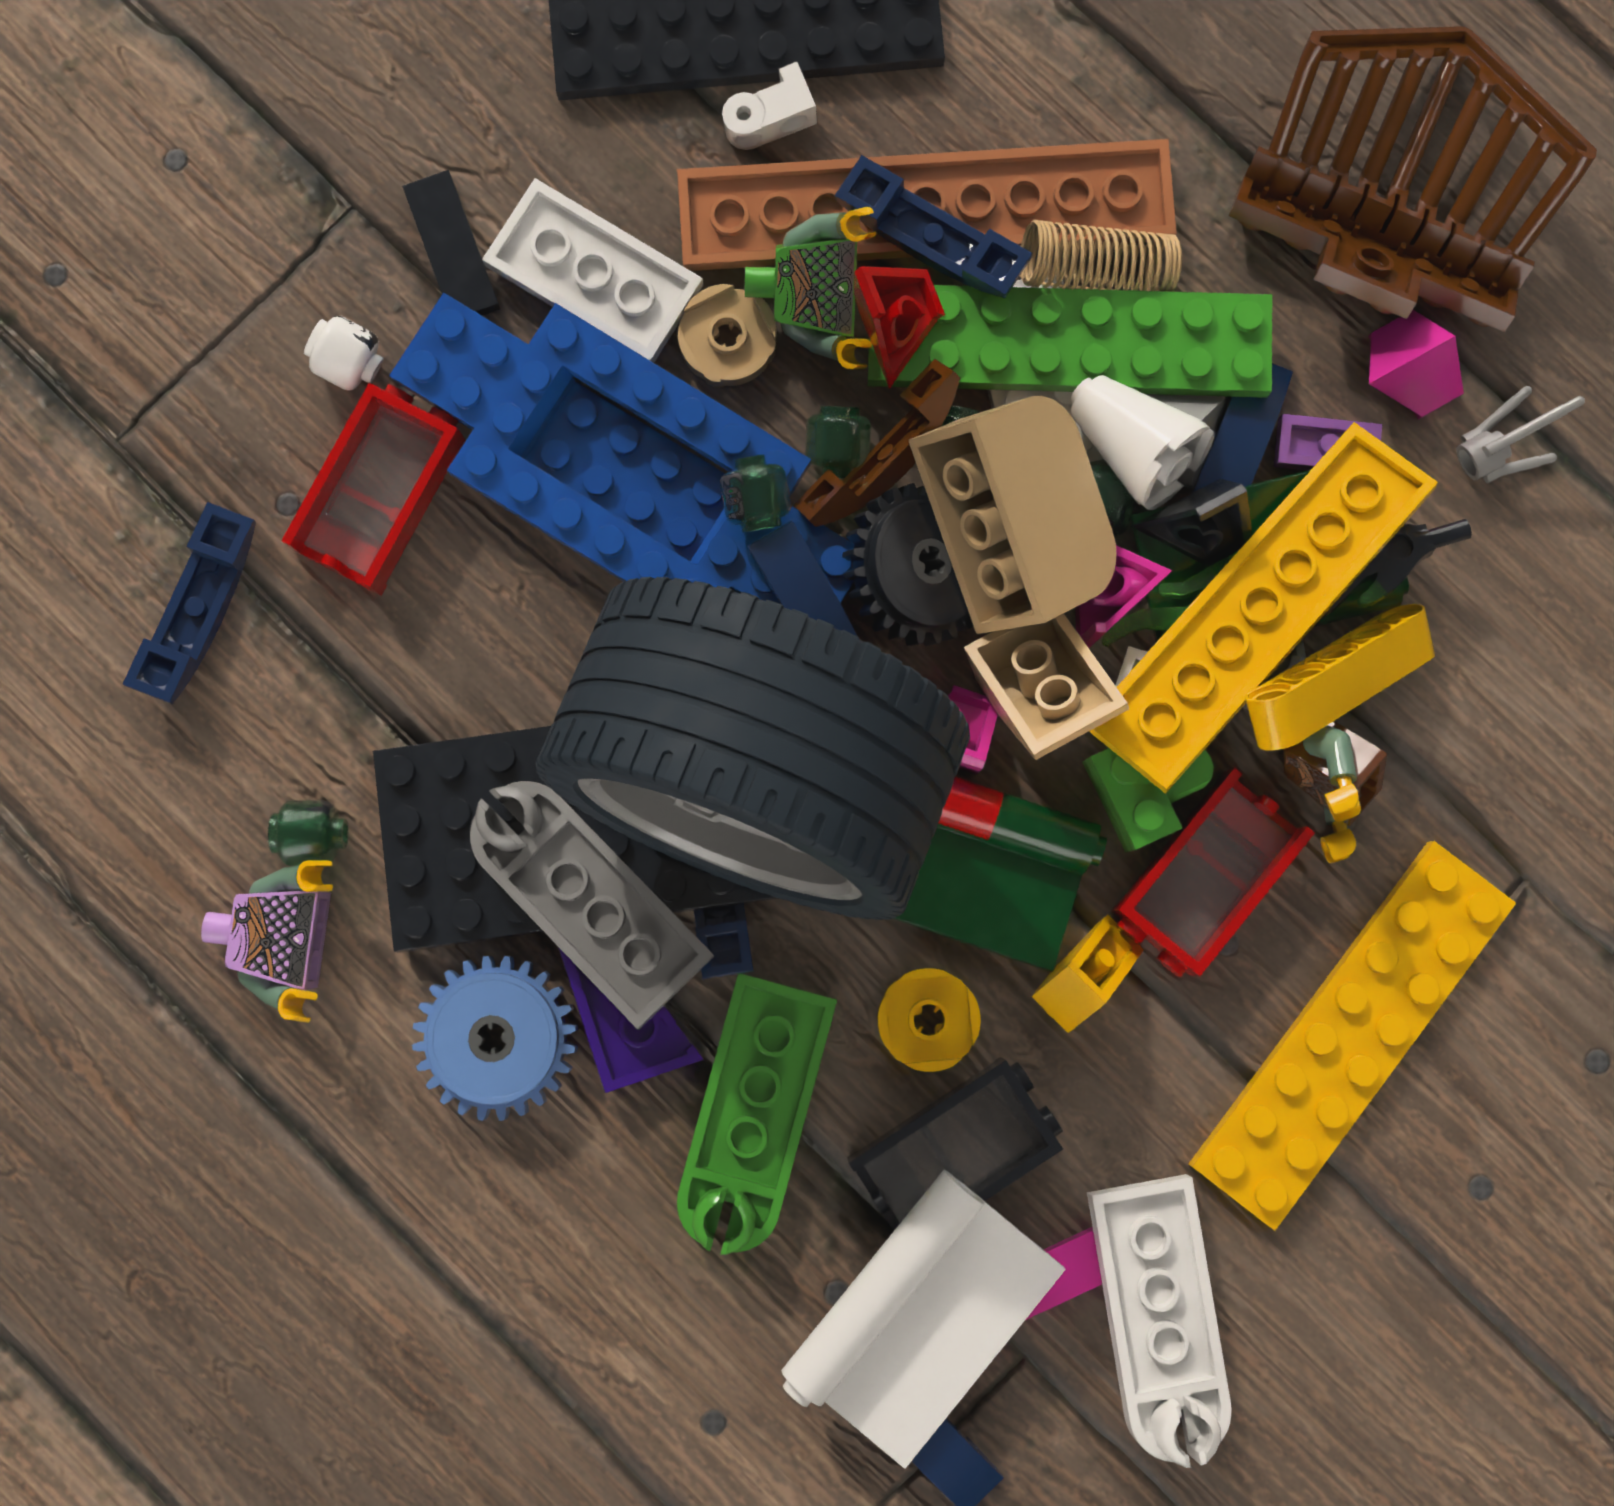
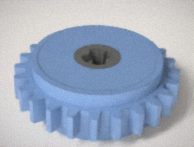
(458, 1037)

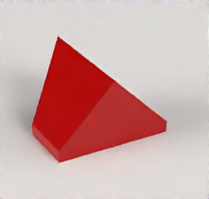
(897, 312)

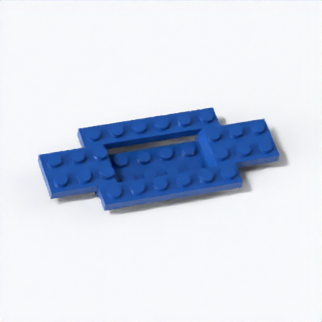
(590, 467)

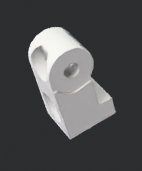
(770, 113)

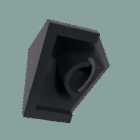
(1205, 523)

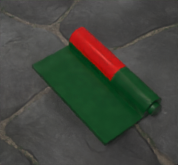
(1003, 874)

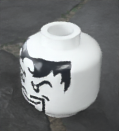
(343, 353)

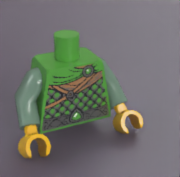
(816, 284)

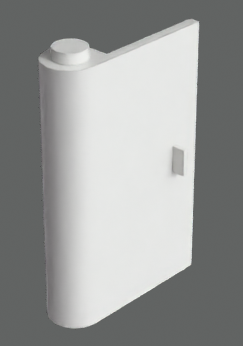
(922, 1319)

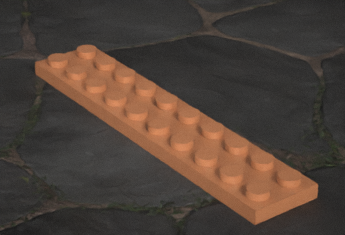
(743, 211)

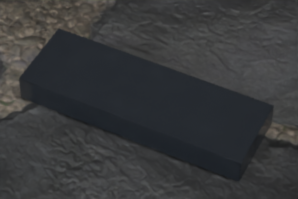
(450, 242)

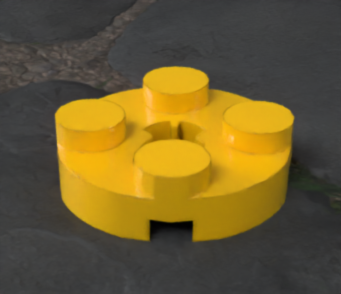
(950, 1039)

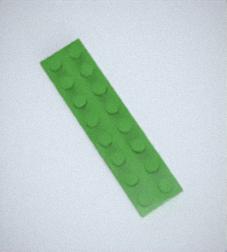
(1064, 336)

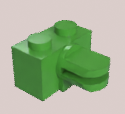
(1137, 806)

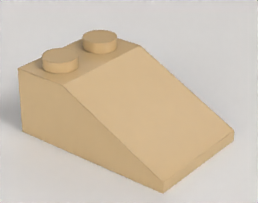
(1044, 683)

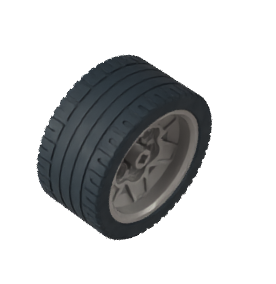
(756, 746)

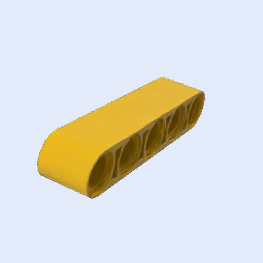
(1339, 677)

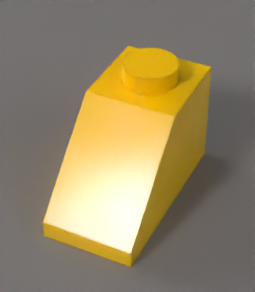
(1088, 975)

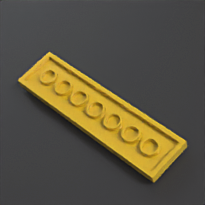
(1262, 604)
(1352, 1034)

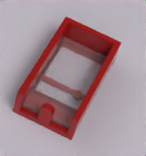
(375, 486)
(1210, 876)

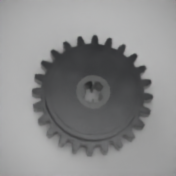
(905, 570)

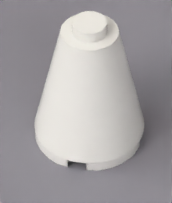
(1140, 437)

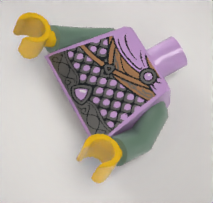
(277, 936)

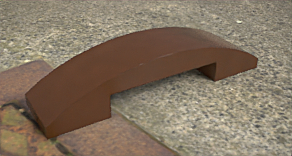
(891, 458)

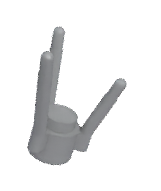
(1485, 452)

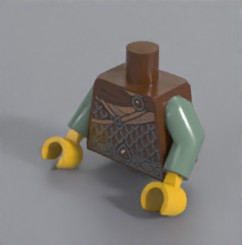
(1342, 776)

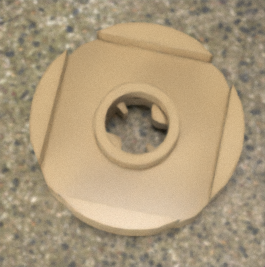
(699, 329)

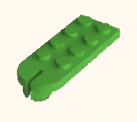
(753, 1111)

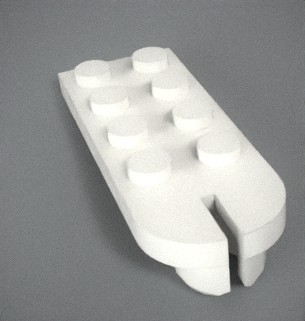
(1162, 1317)

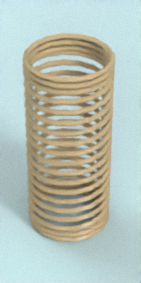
(1041, 233)

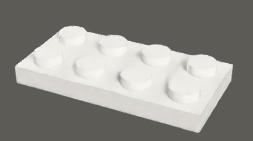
(592, 270)

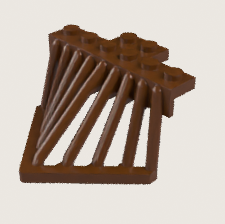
(1376, 243)

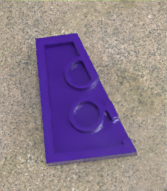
(618, 1048)

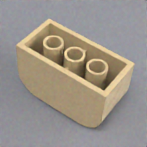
(1018, 512)

